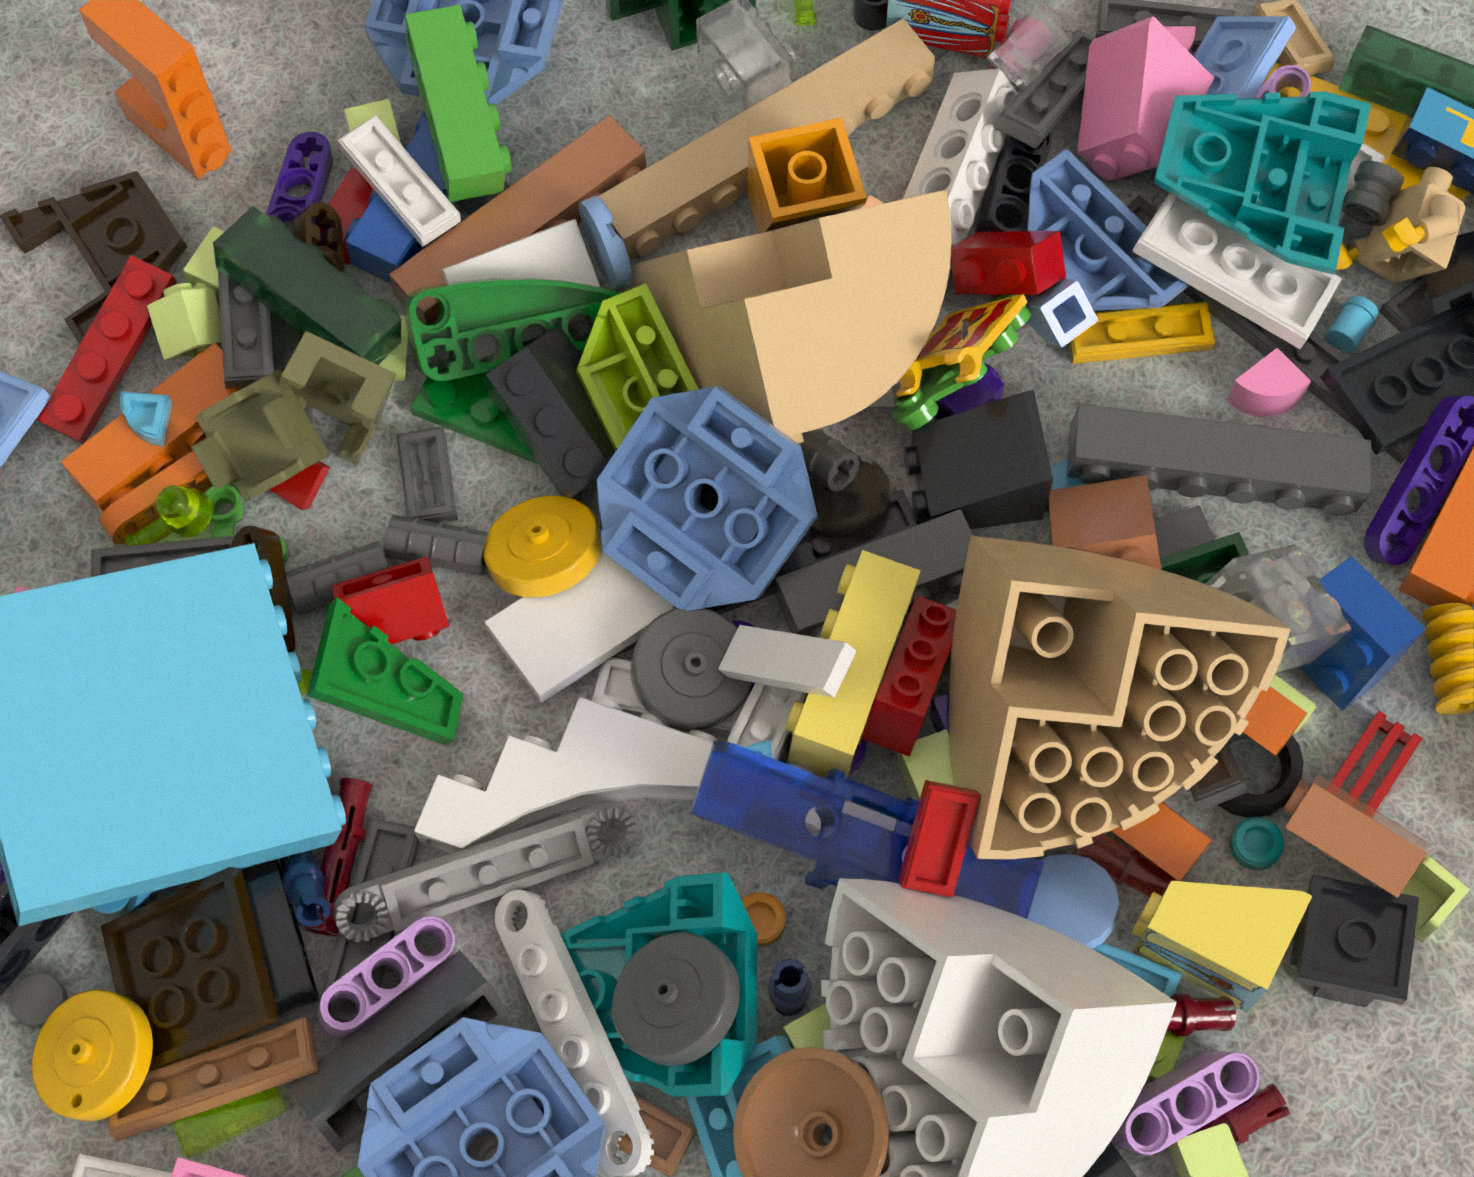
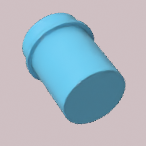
(1352, 323)

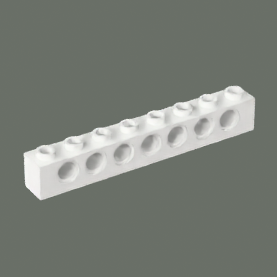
(961, 154)

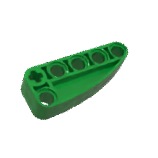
(494, 308)

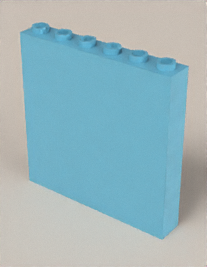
(152, 734)

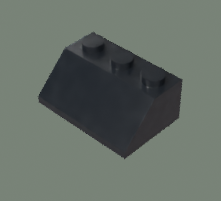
(552, 411)

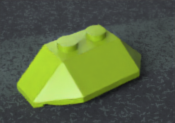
(630, 361)

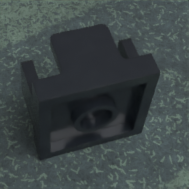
(1355, 942)

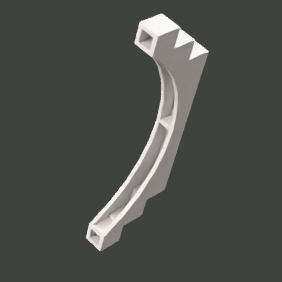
(598, 761)

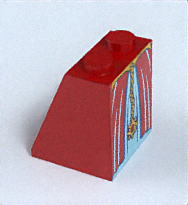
(955, 24)

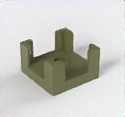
(340, 387)

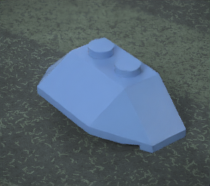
(1097, 237)

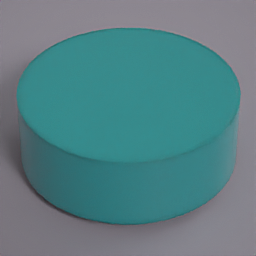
(1256, 843)

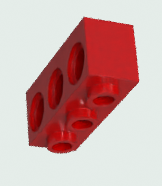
(911, 677)

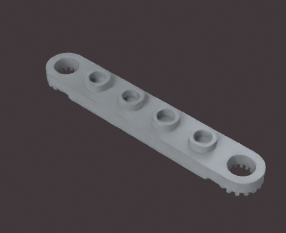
(484, 871)

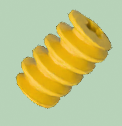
(1452, 650)

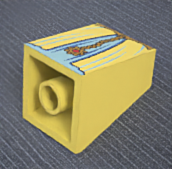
(1221, 935)

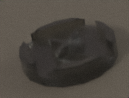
(854, 508)

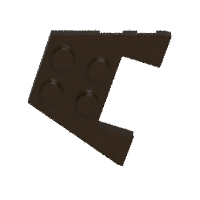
(107, 227)

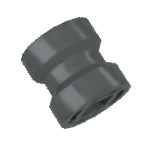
(1372, 193)

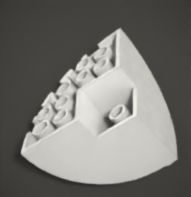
(985, 1033)

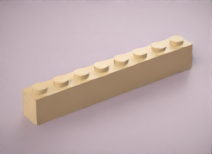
(714, 168)

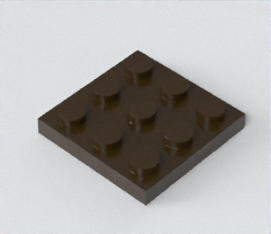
(193, 967)

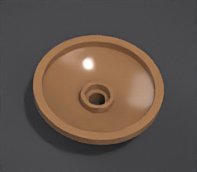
(791, 1104)

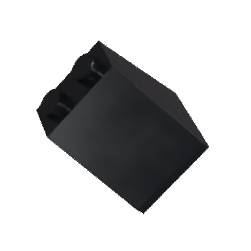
(982, 462)

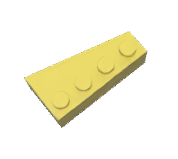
(870, 622)

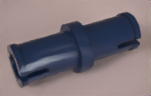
(305, 887)
(789, 987)

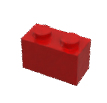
(1007, 262)
(397, 601)

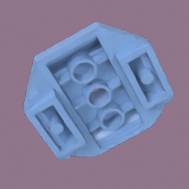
(510, 34)
(655, 508)
(473, 1085)

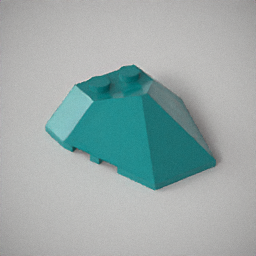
(1267, 167)
(690, 904)

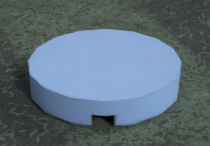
(604, 242)
(1075, 899)

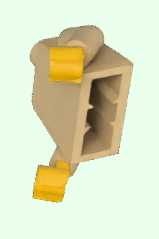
(1416, 233)

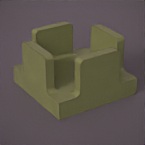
(257, 438)

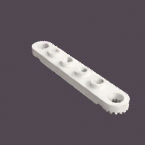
(573, 1026)

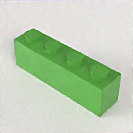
(456, 103)

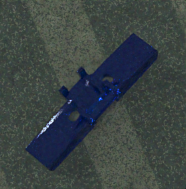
(771, 805)

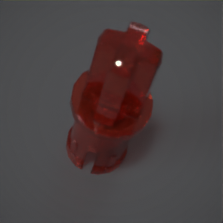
(1126, 865)

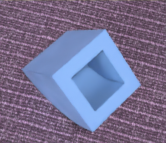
(1060, 312)

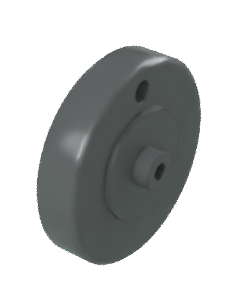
(679, 673)
(675, 999)

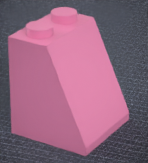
(1131, 95)

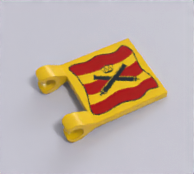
(963, 340)

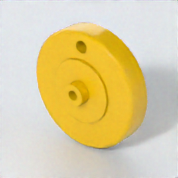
(543, 546)
(92, 1055)

